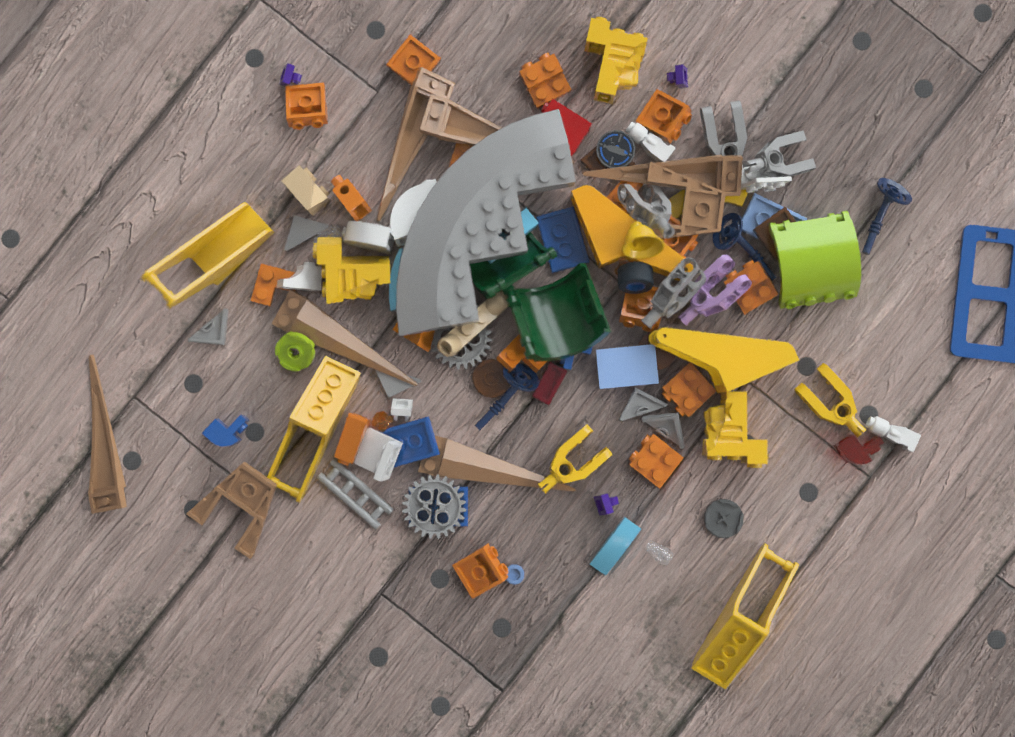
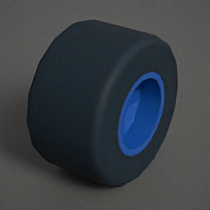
(635, 277)

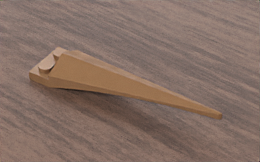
(455, 123)
(409, 137)
(717, 171)
(305, 317)
(466, 463)
(106, 474)

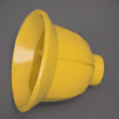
(641, 242)

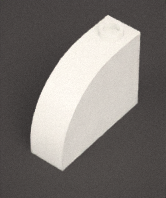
(407, 208)
(368, 236)

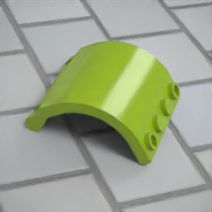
(817, 260)

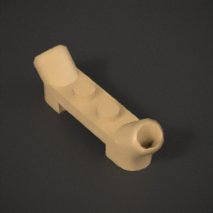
(462, 335)

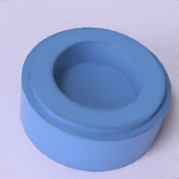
(515, 574)

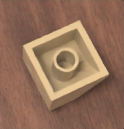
(302, 186)

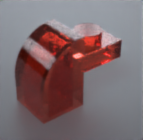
(854, 452)

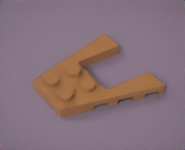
(701, 206)
(250, 492)

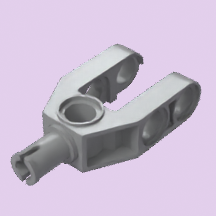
(710, 133)
(770, 159)
(652, 212)
(666, 298)

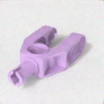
(724, 299)

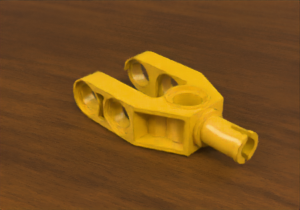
(831, 415)
(560, 459)

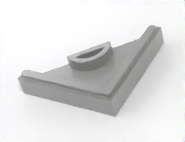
(302, 231)
(213, 331)
(393, 385)
(639, 404)
(668, 426)

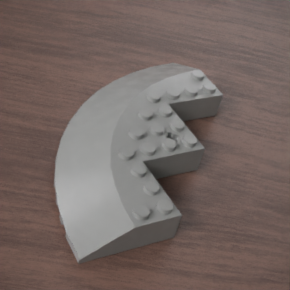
(468, 213)

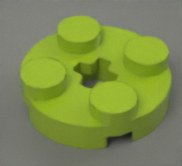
(302, 344)

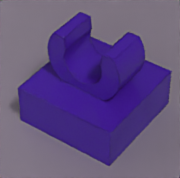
(289, 76)
(679, 77)
(604, 503)

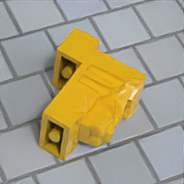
(620, 58)
(348, 275)
(728, 432)

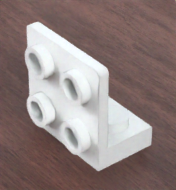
(755, 181)
(378, 454)

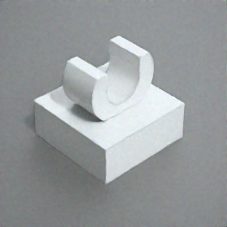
(401, 407)

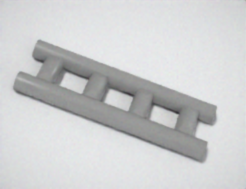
(367, 493)

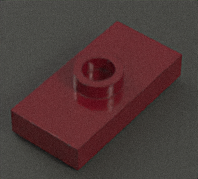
(549, 383)

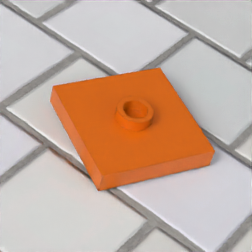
(410, 57)

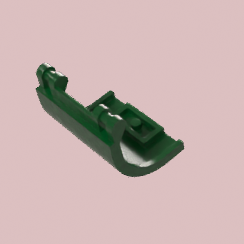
(506, 271)
(558, 317)

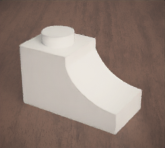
(306, 278)

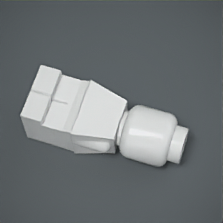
(650, 143)
(893, 433)

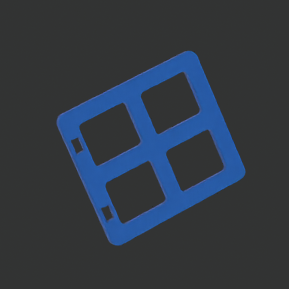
(967, 290)

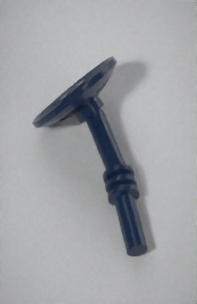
(890, 196)
(734, 235)
(516, 383)

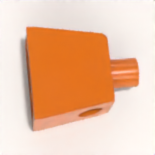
(350, 198)

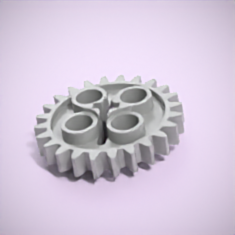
(469, 356)
(451, 508)

